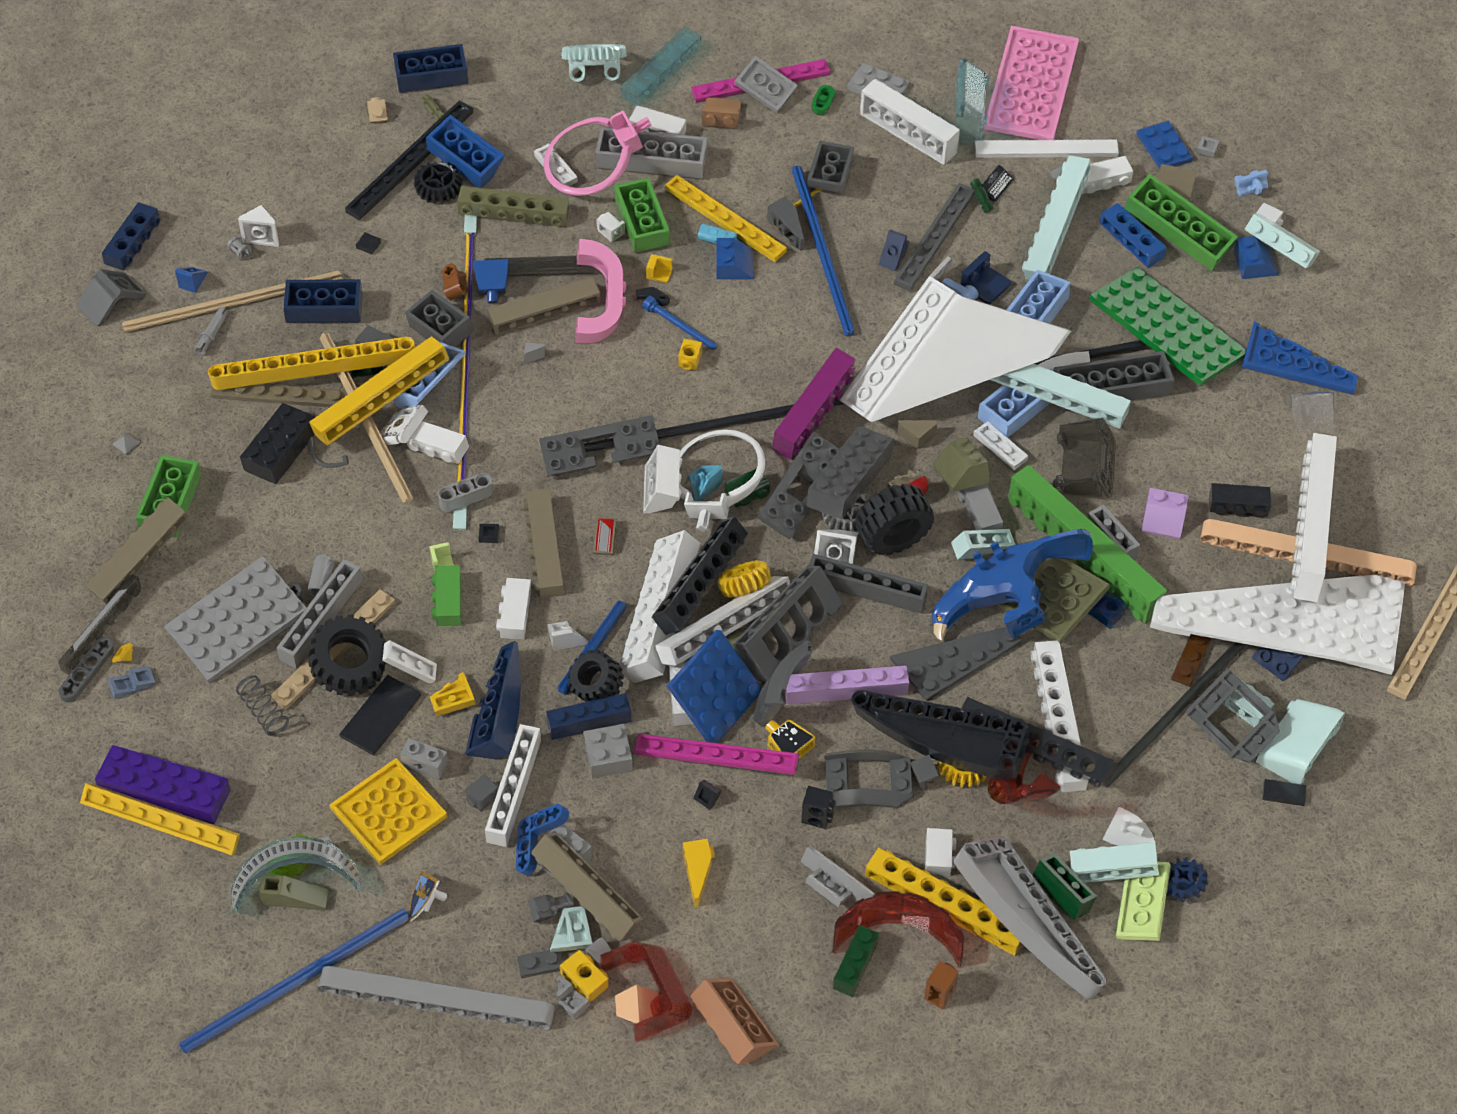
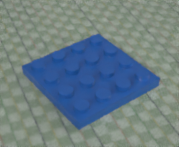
(714, 687)

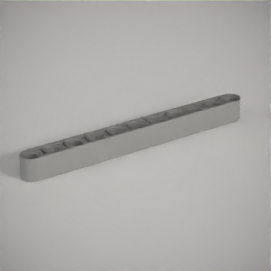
(436, 996)

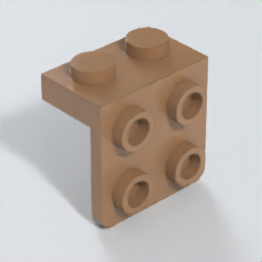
(721, 113)

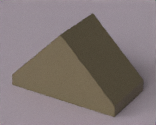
(917, 431)

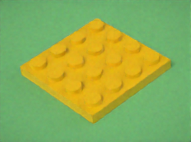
(388, 811)

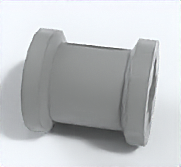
(239, 247)

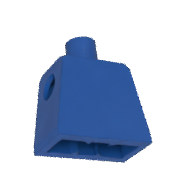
(491, 277)

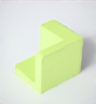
(441, 555)

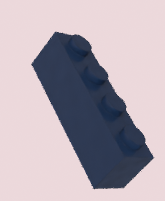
(588, 716)

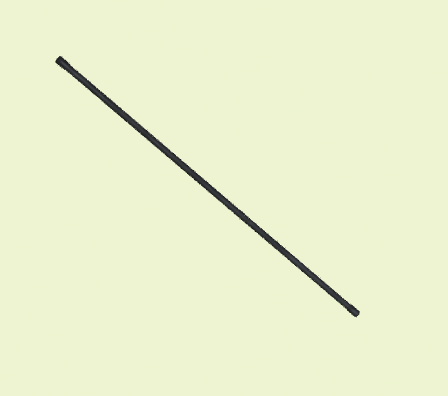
(783, 410)

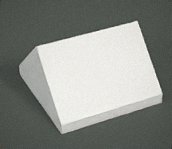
(258, 228)

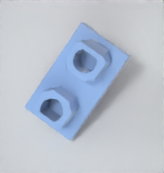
(1251, 183)

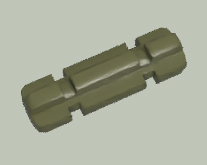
(432, 107)

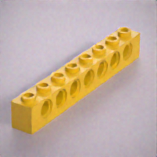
(960, 899)

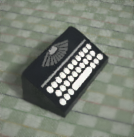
(997, 183)

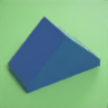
(190, 278)

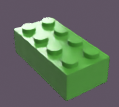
(642, 215)
(174, 480)

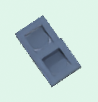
(135, 681)

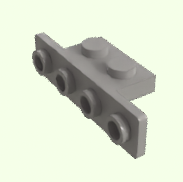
(832, 880)

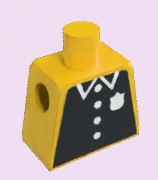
(789, 738)

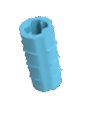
(711, 233)

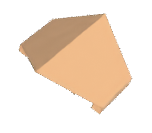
(635, 1003)

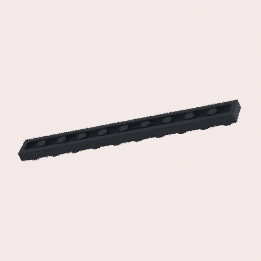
(401, 166)

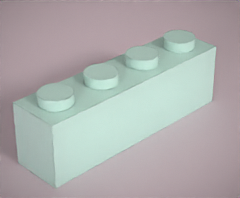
(1282, 240)
(1115, 862)

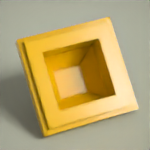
(124, 654)

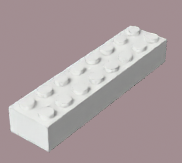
(666, 566)

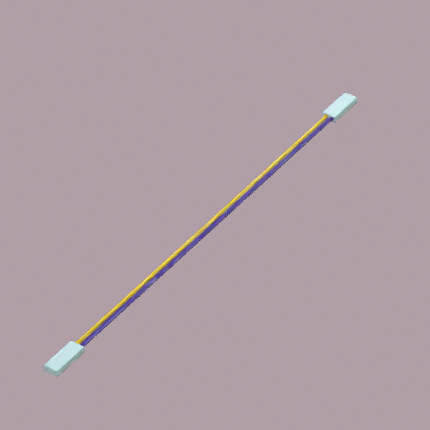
(470, 224)

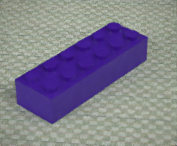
(164, 783)

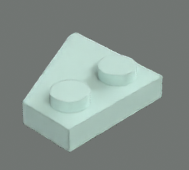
(572, 931)

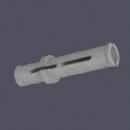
(208, 336)

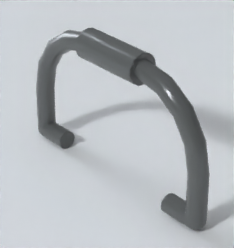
(312, 451)

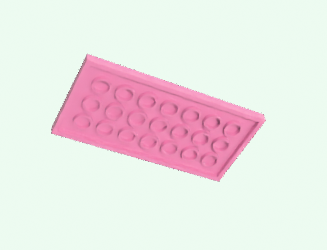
(1031, 84)

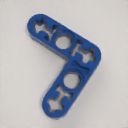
(528, 832)

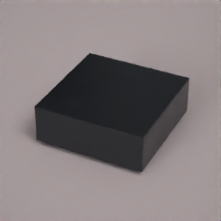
(368, 243)
(488, 533)

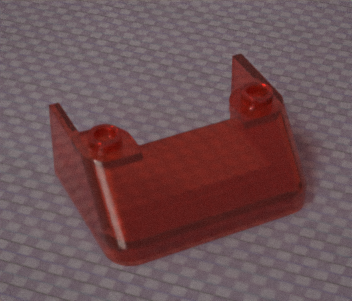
(672, 1005)

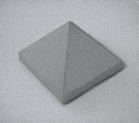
(126, 443)

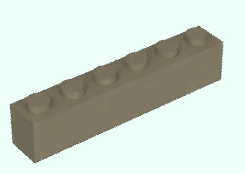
(544, 306)
(544, 541)
(138, 550)
(587, 886)

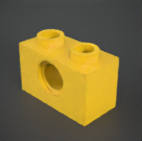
(580, 964)

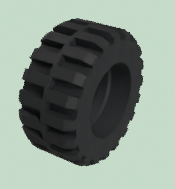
(894, 519)
(347, 631)

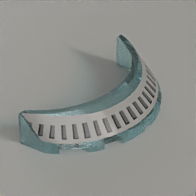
(289, 851)

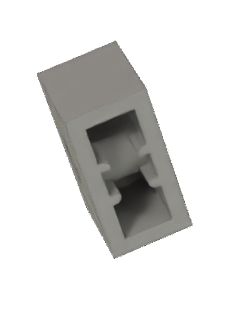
(424, 758)

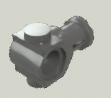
(546, 906)

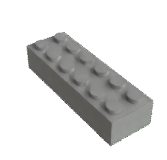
(660, 153)

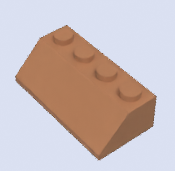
(733, 1020)

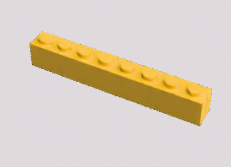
(379, 390)

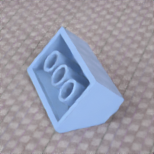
(418, 391)

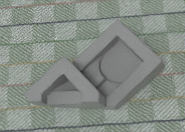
(570, 999)

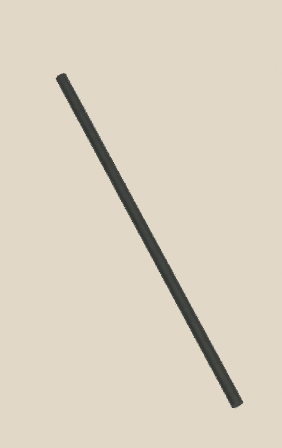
(1176, 709)

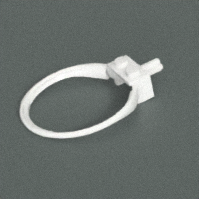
(714, 509)

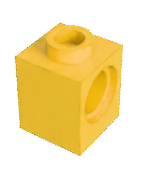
(690, 354)

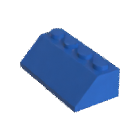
(466, 150)

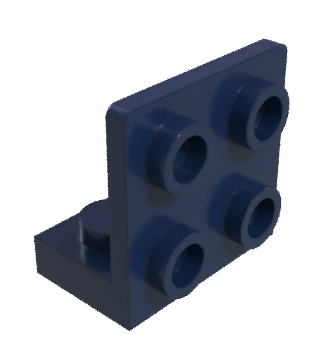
(984, 279)
(1277, 661)

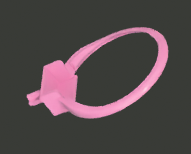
(627, 137)

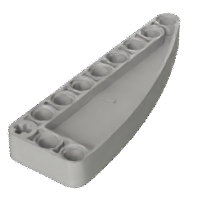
(1027, 912)

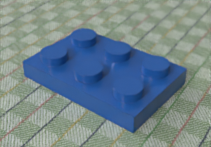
(1164, 144)

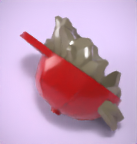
(914, 479)

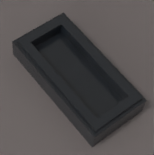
(1284, 792)

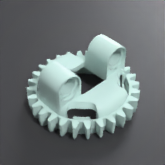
(594, 54)

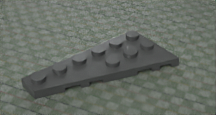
(947, 663)

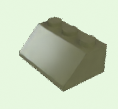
(962, 465)

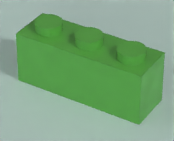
(447, 595)

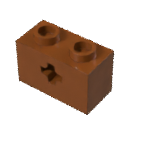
(941, 984)

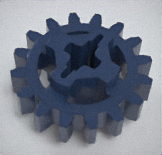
(1184, 880)

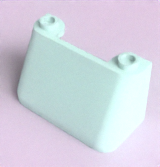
(1300, 739)

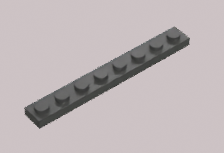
(934, 237)

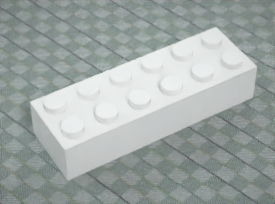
(909, 121)

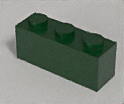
(1064, 886)
(855, 961)

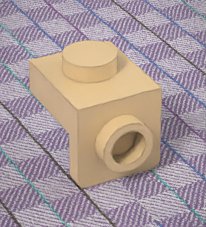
(377, 110)

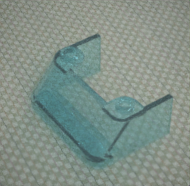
(970, 102)

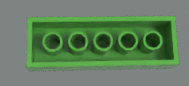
(1180, 222)

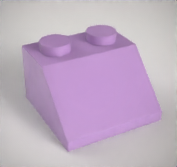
(1165, 513)

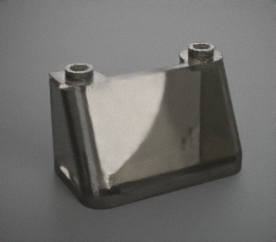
(1086, 459)

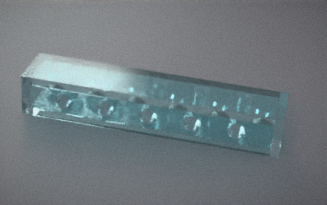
(660, 67)

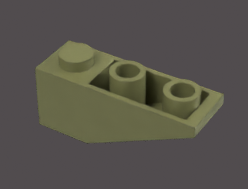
(290, 892)

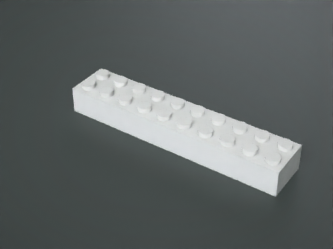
(1313, 517)

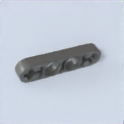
(83, 668)

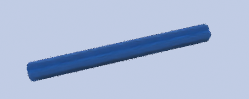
(597, 639)

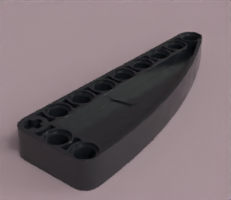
(955, 743)

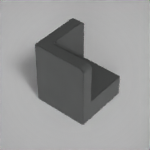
(924, 770)

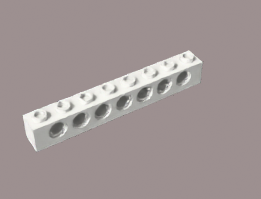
(1050, 653)

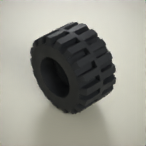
(587, 667)

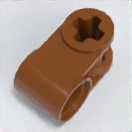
(454, 282)

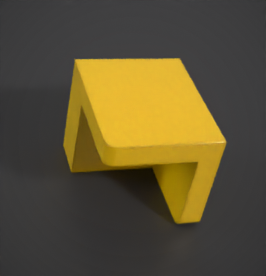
(659, 268)

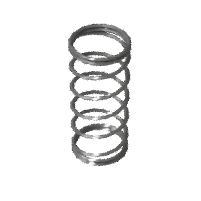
(254, 688)

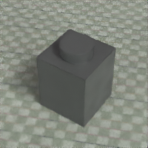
(481, 792)

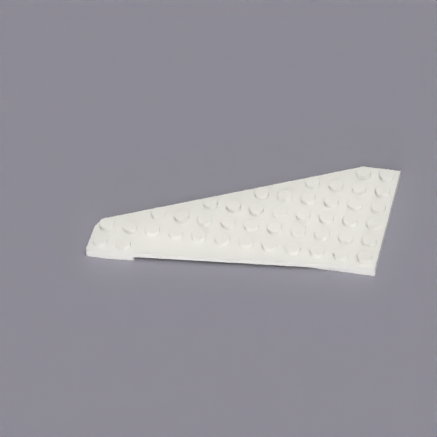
(1349, 623)

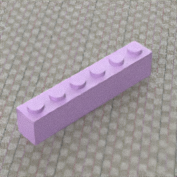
(843, 684)

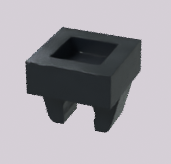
(707, 794)

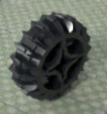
(438, 182)

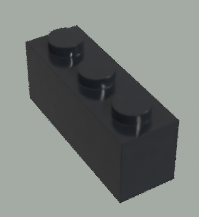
(1239, 500)

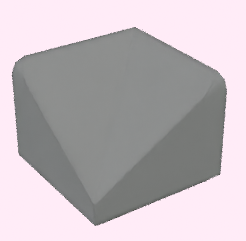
(596, 949)

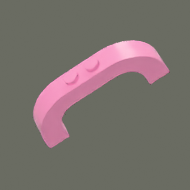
(604, 259)

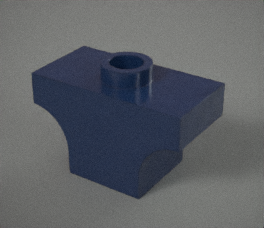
(894, 250)

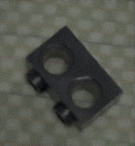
(817, 807)

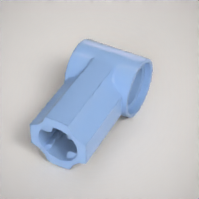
(967, 291)

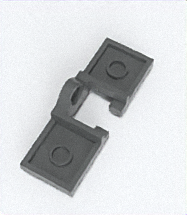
(567, 452)
(784, 511)

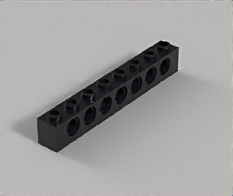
(699, 576)
(1104, 766)

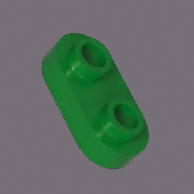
(823, 101)

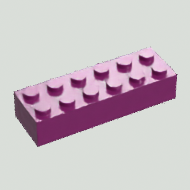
(814, 403)

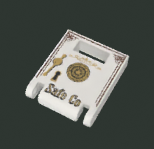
(403, 424)

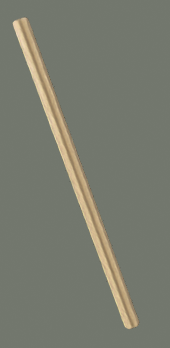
(213, 305)
(374, 434)

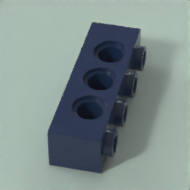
(131, 236)

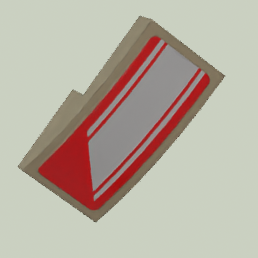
(604, 535)

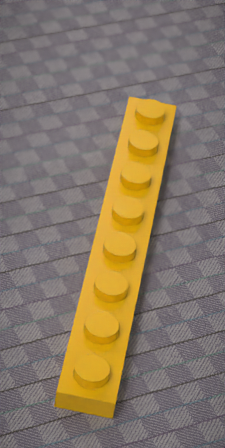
(725, 218)
(160, 818)

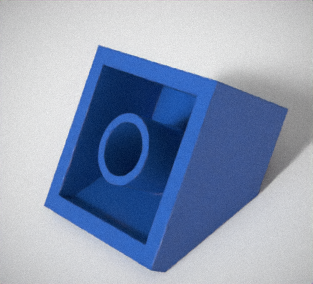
(1254, 258)
(733, 260)

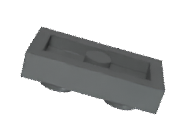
(539, 963)

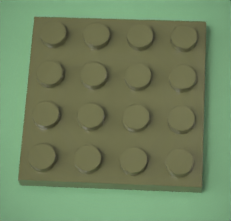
(1065, 596)

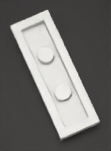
(558, 167)
(1000, 445)
(409, 662)

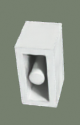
(939, 851)

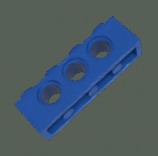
(1133, 235)

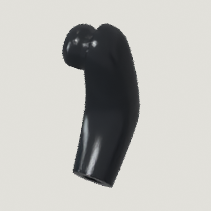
(662, 298)

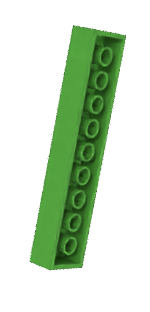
(1108, 561)

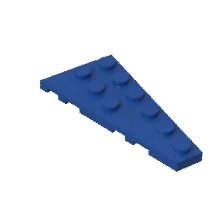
(1292, 361)

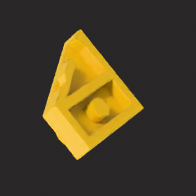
(453, 696)

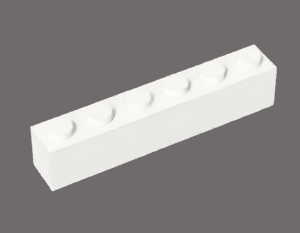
(513, 785)

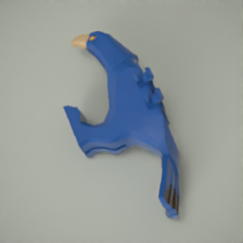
(1008, 578)

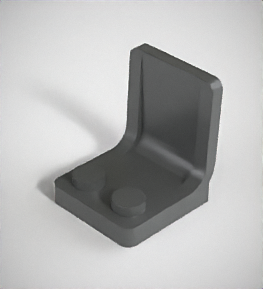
(105, 291)

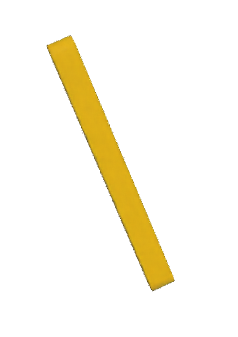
(309, 363)

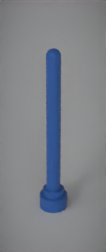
(652, 305)

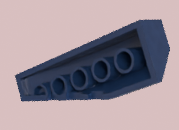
(496, 724)

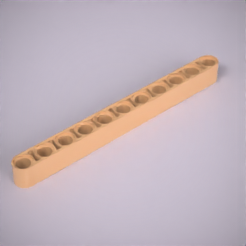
(1283, 546)

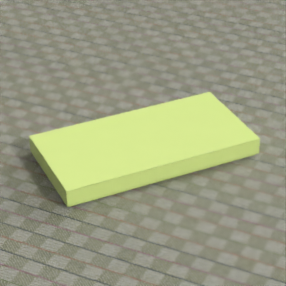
(1143, 906)

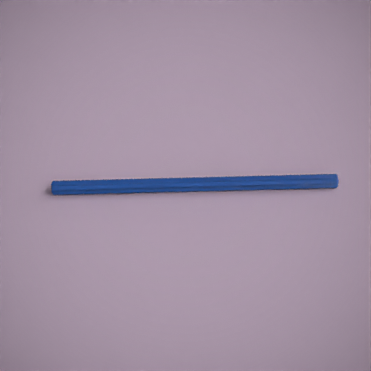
(823, 251)
(293, 981)

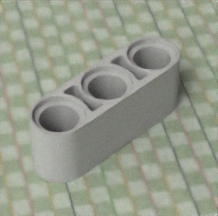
(453, 496)

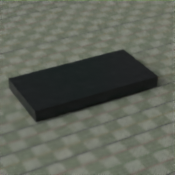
(380, 715)

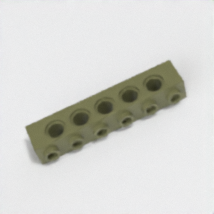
(513, 206)

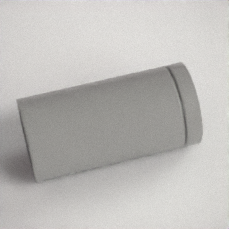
(321, 572)

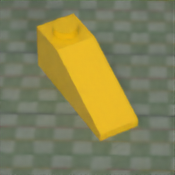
(698, 862)

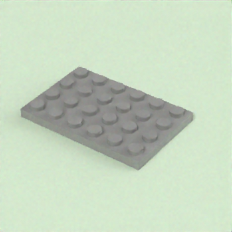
(236, 619)

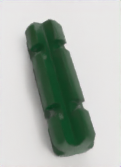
(981, 195)

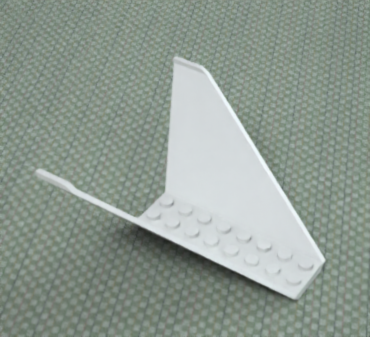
(945, 347)

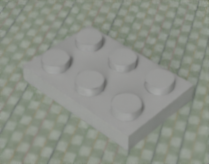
(868, 73)
(766, 84)

